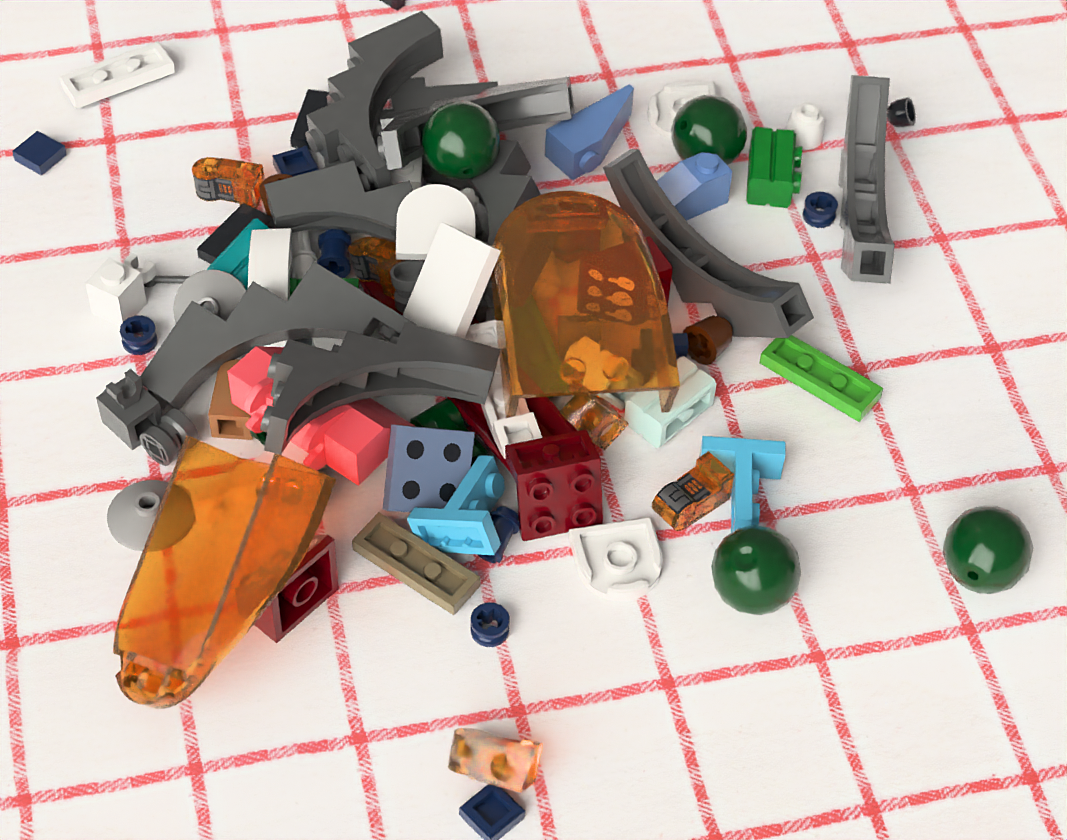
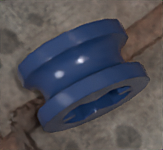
(817, 218)
(135, 325)
(493, 635)

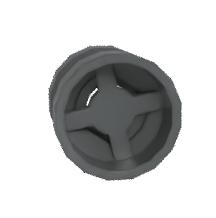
(403, 278)
(167, 438)

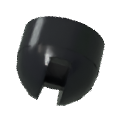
(901, 113)

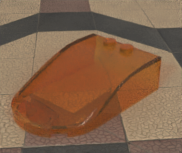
(579, 303)
(212, 566)

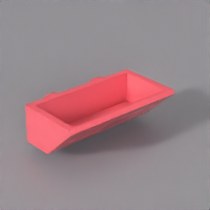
(346, 438)

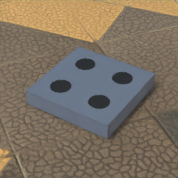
(425, 466)

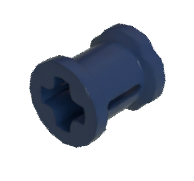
(334, 252)

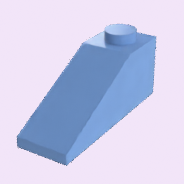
(584, 141)
(697, 184)

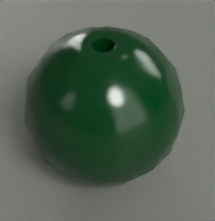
(709, 126)
(461, 140)
(987, 549)
(756, 570)

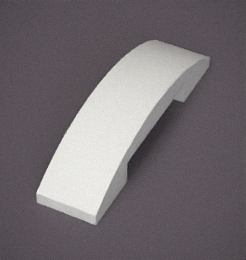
(271, 262)
(504, 430)

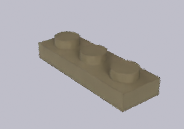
(416, 563)

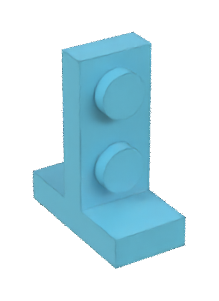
(749, 462)
(466, 520)

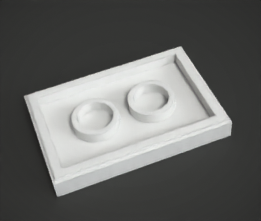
(451, 282)

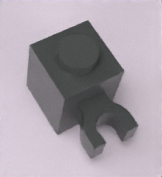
(128, 409)

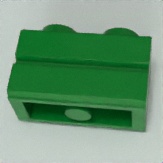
(772, 167)

